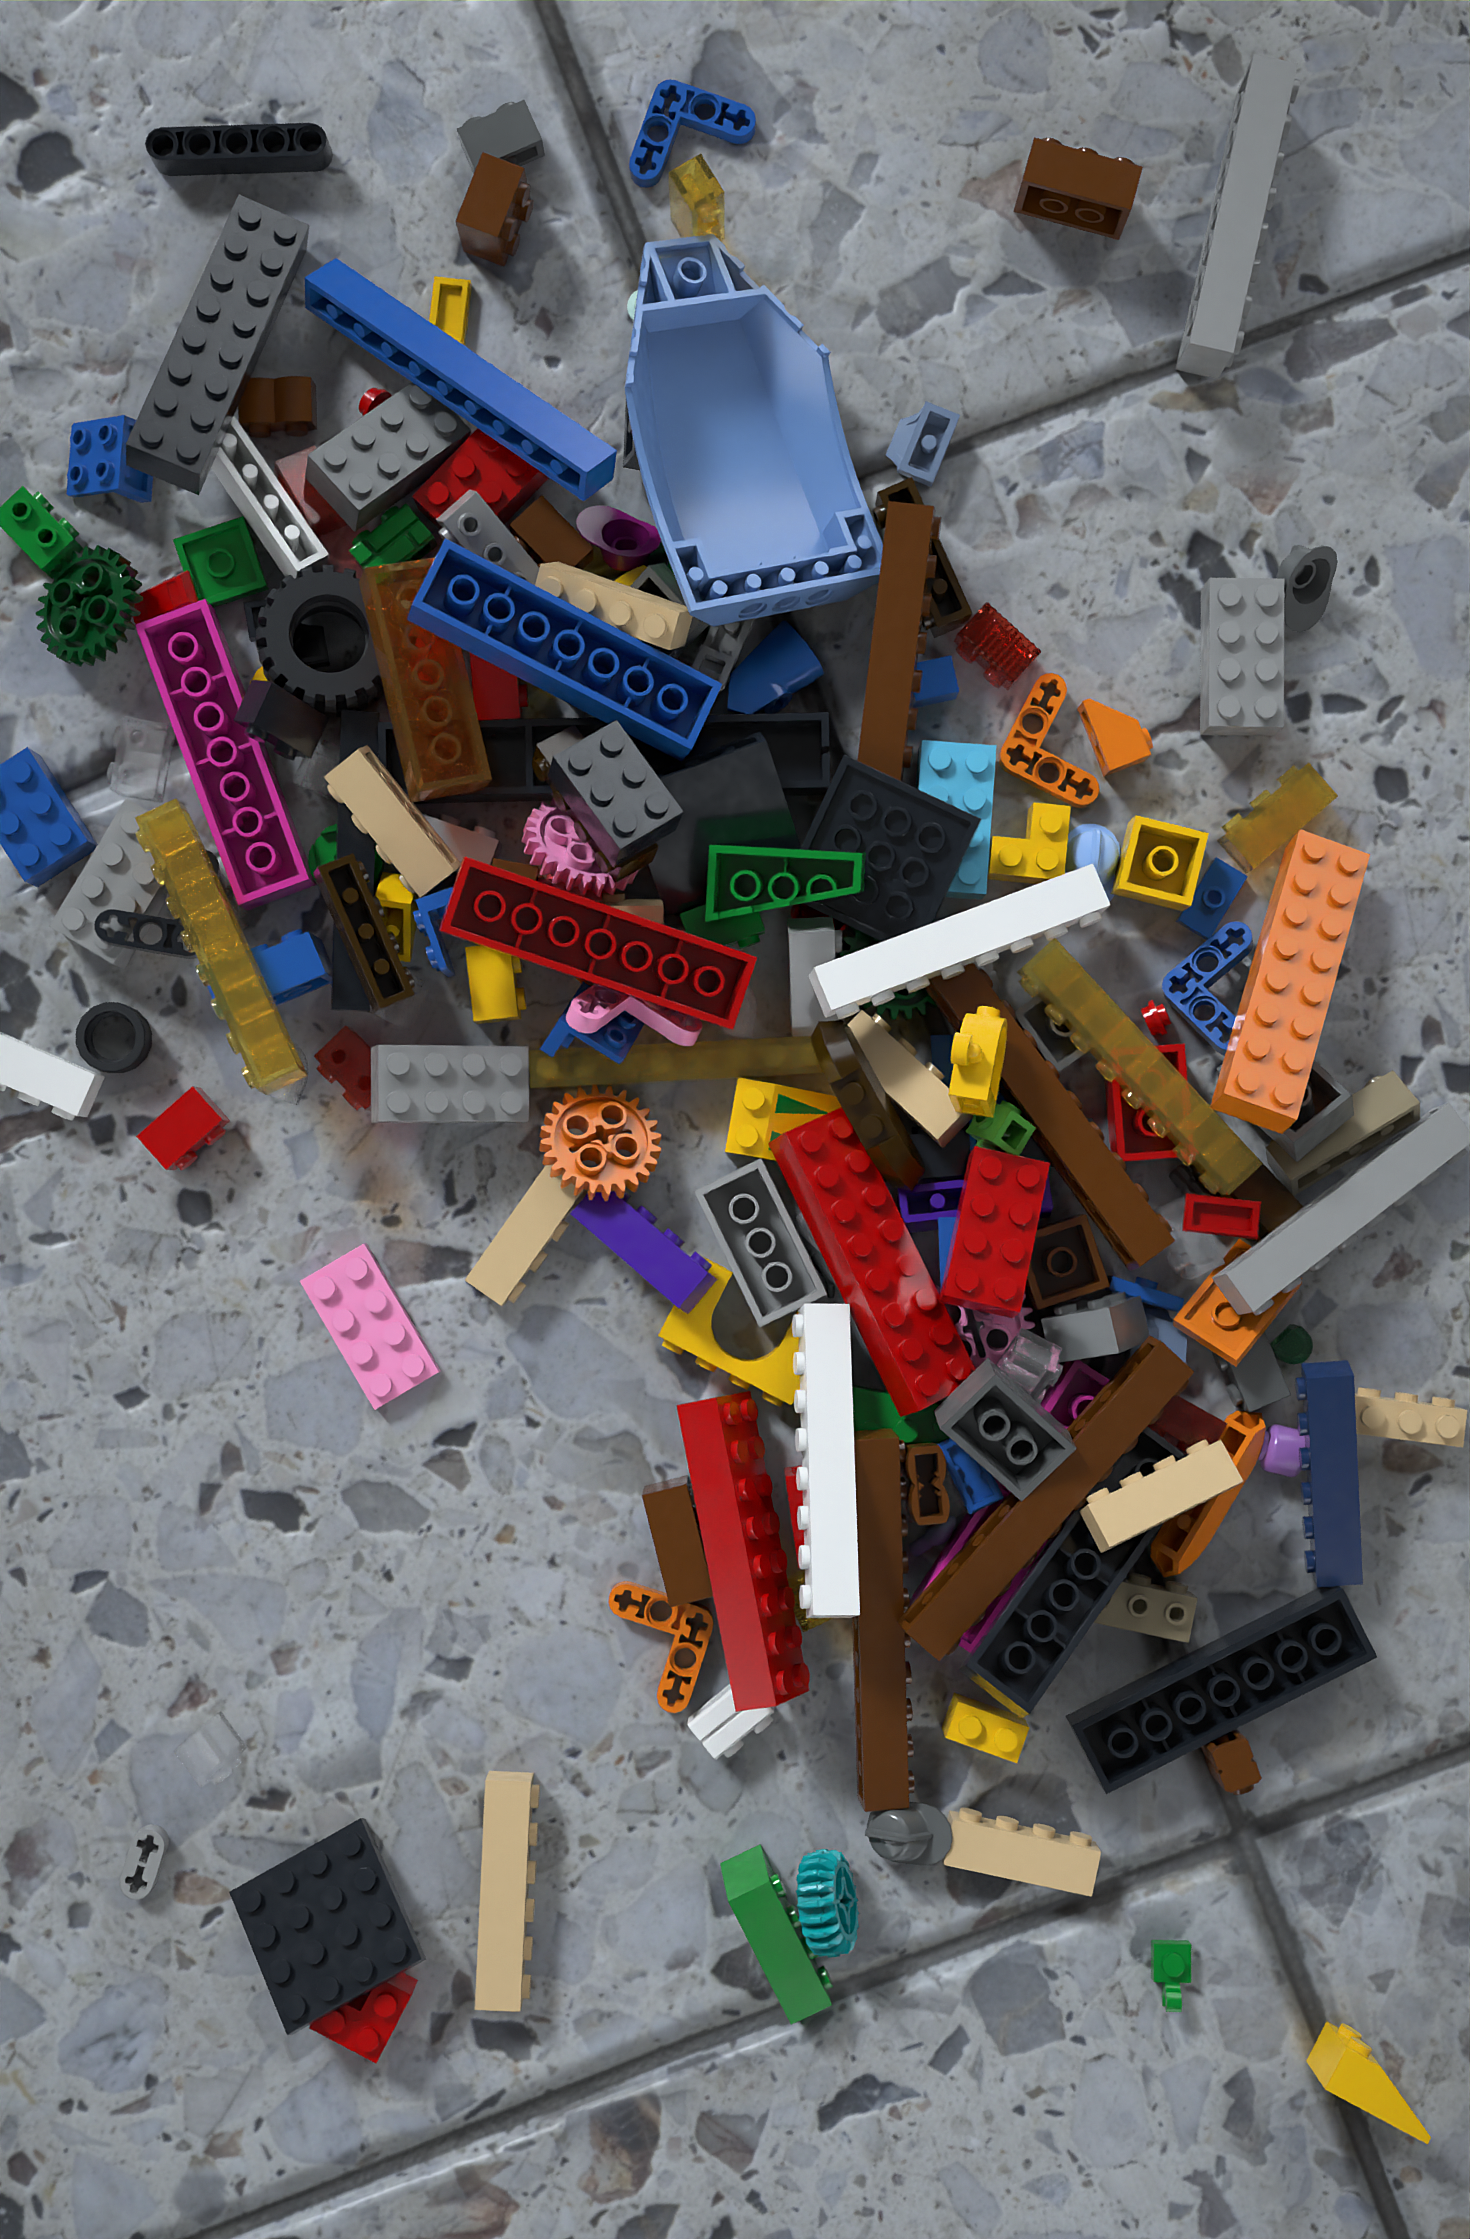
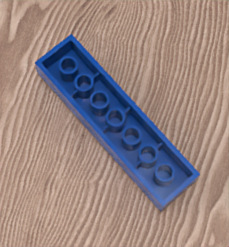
(563, 650)

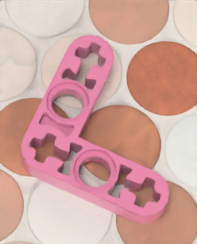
(589, 1014)

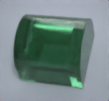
(1292, 1345)

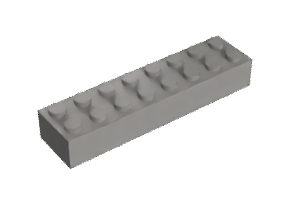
(1237, 217)

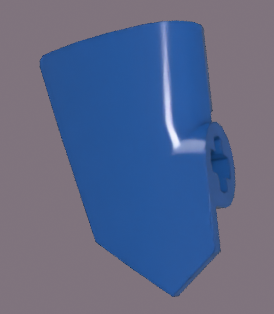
(772, 673)

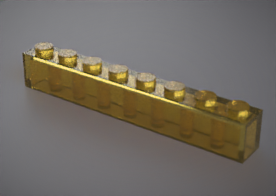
(220, 947)
(675, 1063)
(1139, 1068)

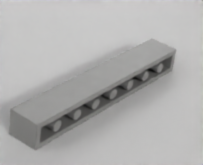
(1342, 1210)

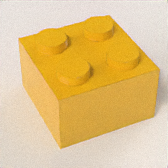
(1159, 863)

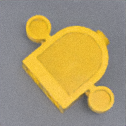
(978, 1062)

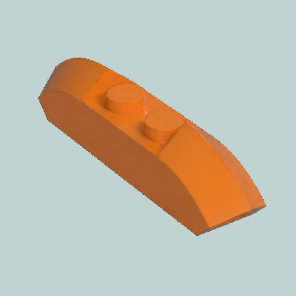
(1188, 1534)

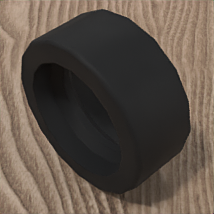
(85, 1031)

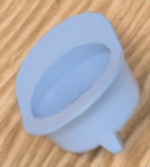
(1094, 846)

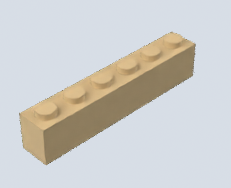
(504, 1891)

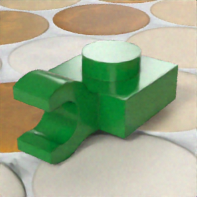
(1171, 1966)

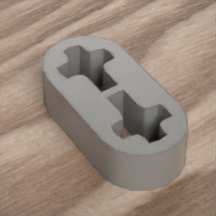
(152, 1864)

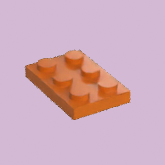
(1216, 1324)

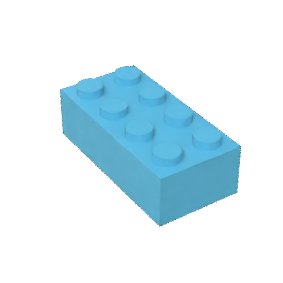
(964, 778)

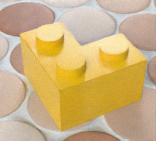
(1039, 854)

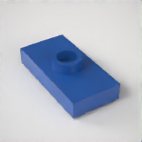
(1212, 898)
(1147, 1291)
(973, 1482)

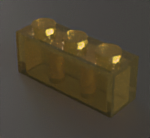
(696, 200)
(1276, 816)

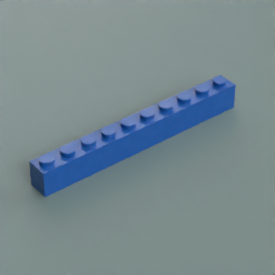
(460, 379)

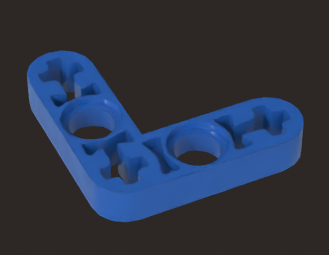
(683, 113)
(1197, 993)

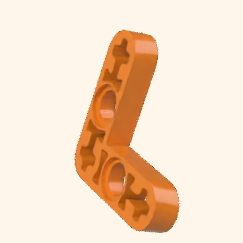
(1030, 745)
(676, 1625)

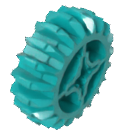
(827, 1903)

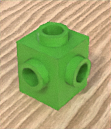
(1004, 1132)

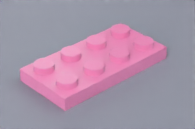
(370, 1326)

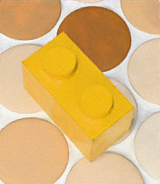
(494, 985)
(985, 1727)

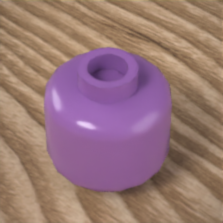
(1281, 1451)

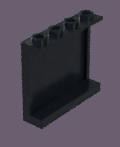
(725, 799)

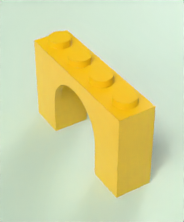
(694, 1334)

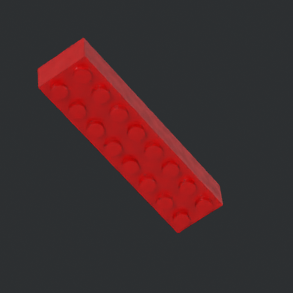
(597, 943)
(873, 1261)
(743, 1551)

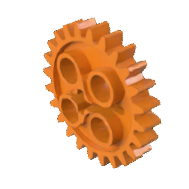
(600, 1142)

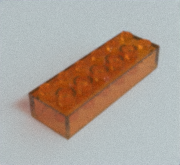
(423, 689)

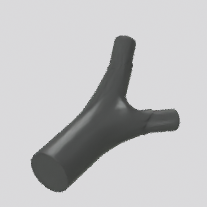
(820, 1264)

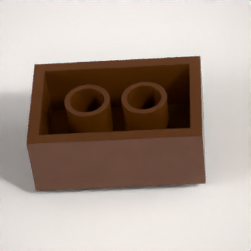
(1078, 188)
(677, 1540)

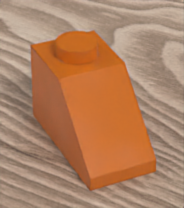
(1114, 737)

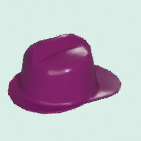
(621, 538)

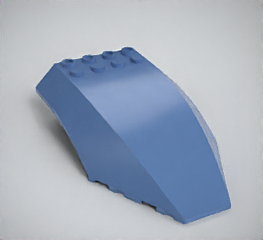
(741, 442)

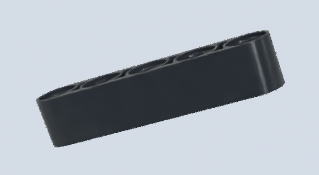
(225, 138)

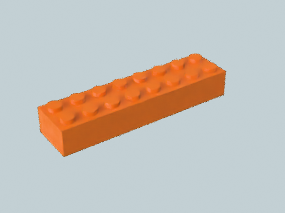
(1290, 982)

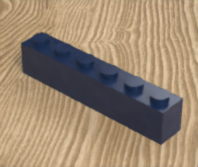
(1331, 1473)

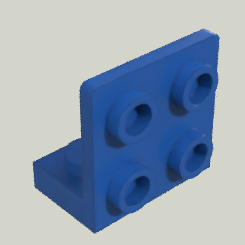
(99, 461)
(430, 910)
(611, 1040)

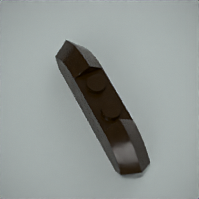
(866, 1104)

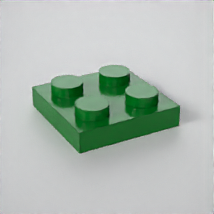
(222, 562)

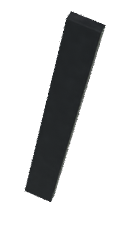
(356, 731)

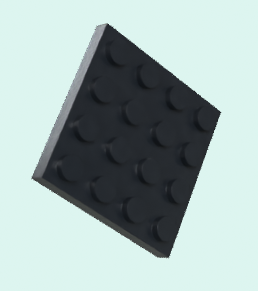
(909, 846)
(326, 1926)

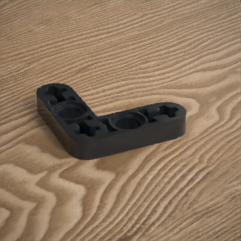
(170, 928)

